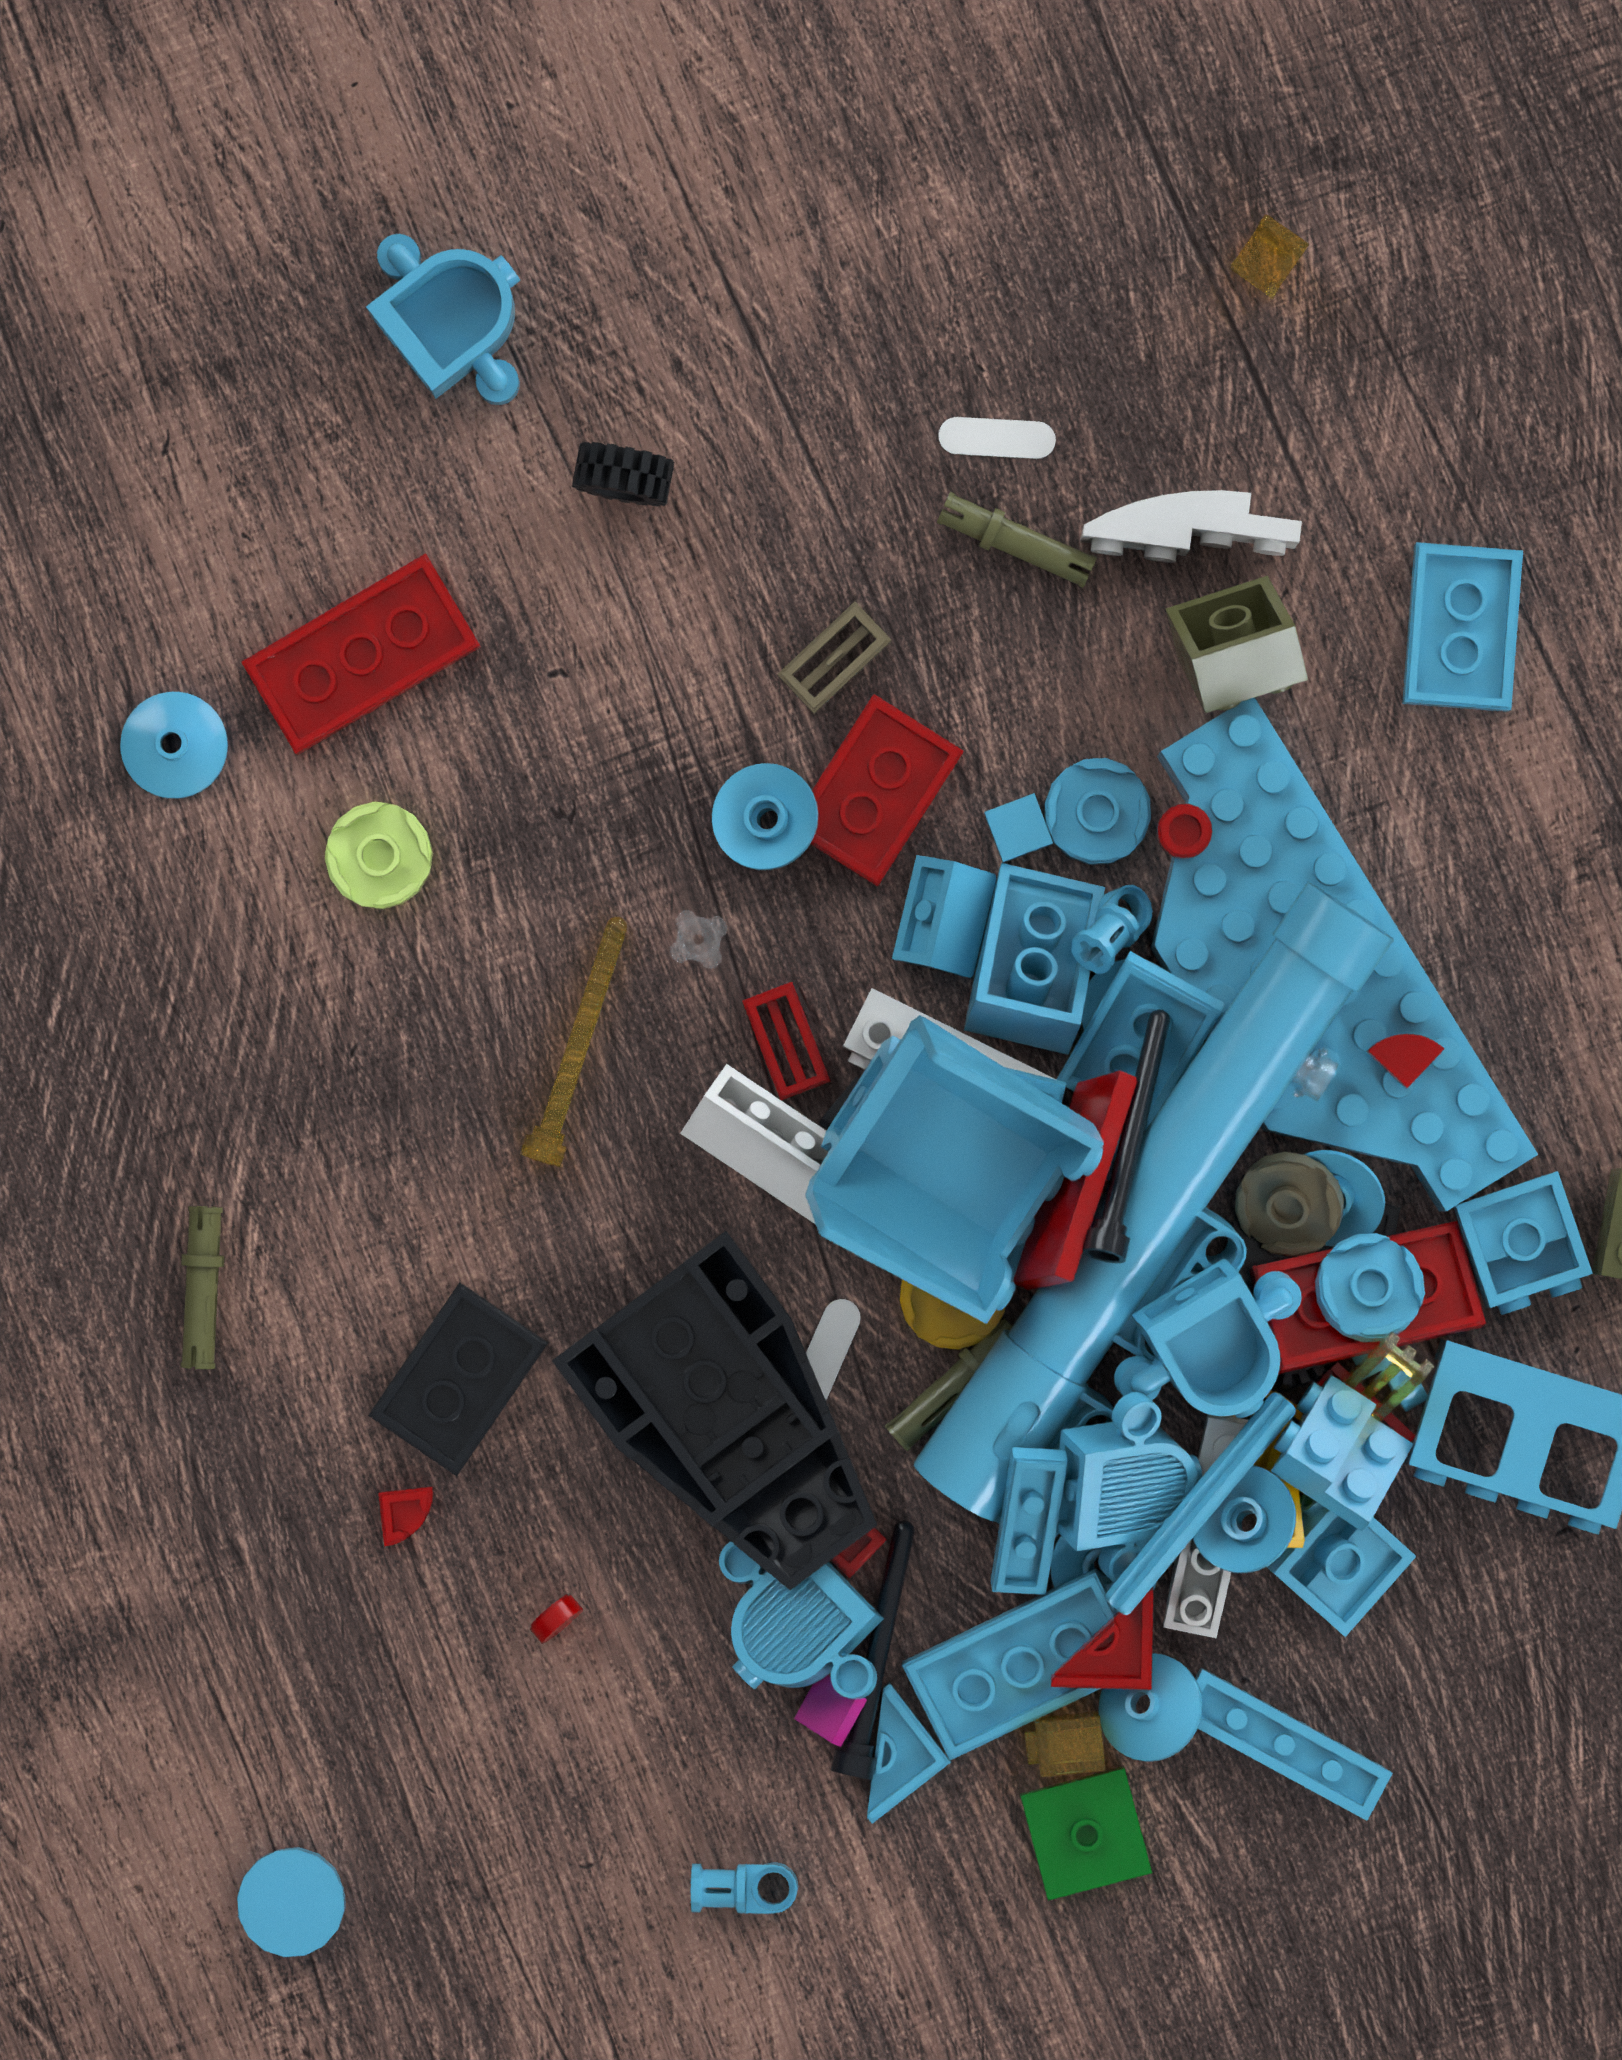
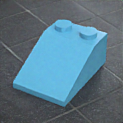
(1025, 973)

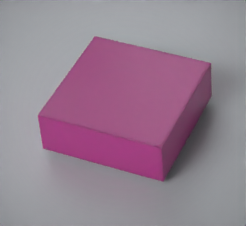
(829, 1712)

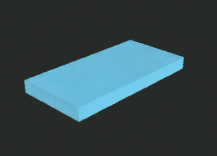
(1003, 1668)

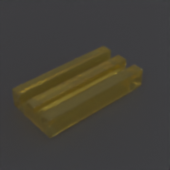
(1400, 1361)

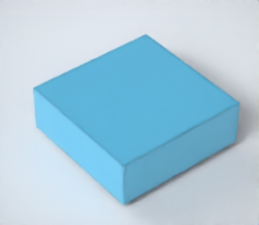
(1018, 828)

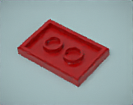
(879, 789)

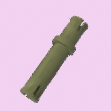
(1016, 539)
(201, 1286)
(938, 1398)

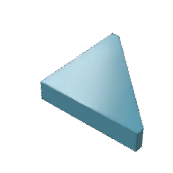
(904, 1755)

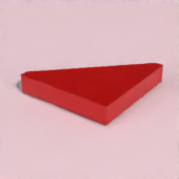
(1115, 1655)

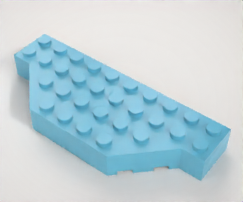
(1222, 921)

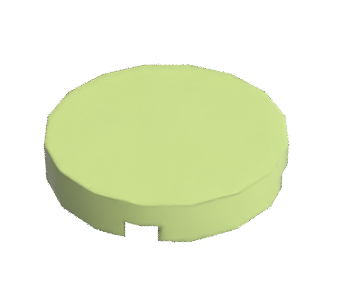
(378, 855)

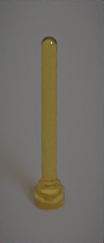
(547, 1141)

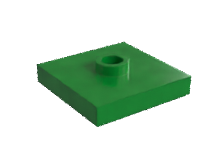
(1086, 1833)

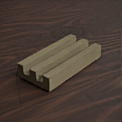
(801, 688)

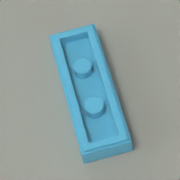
(1028, 1520)

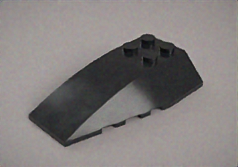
(725, 1412)

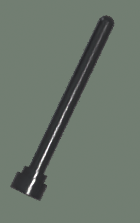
(1108, 1237)
(855, 1753)

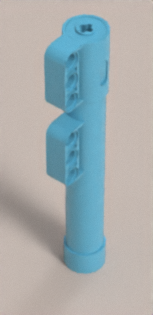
(1040, 1367)

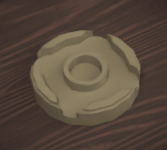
(1289, 1204)

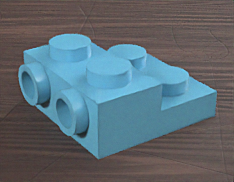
(1523, 1243)
(1340, 1452)
(1340, 1567)

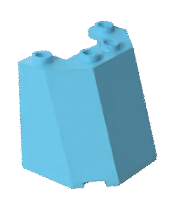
(945, 1166)

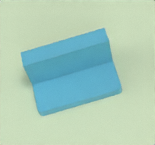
(944, 916)

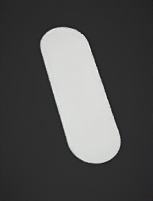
(997, 437)
(832, 1341)

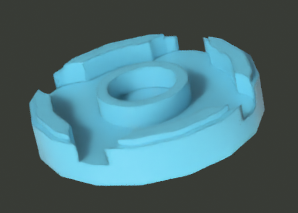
(1097, 811)
(1369, 1287)
(291, 1902)

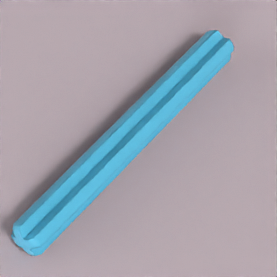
(1200, 1503)

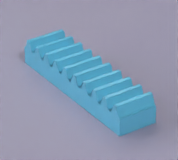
(1290, 1746)

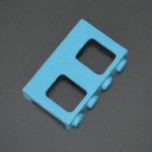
(1539, 1406)

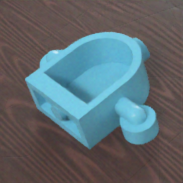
(448, 316)
(1213, 1341)
(1122, 1482)
(801, 1631)

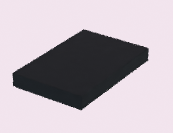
(458, 1379)

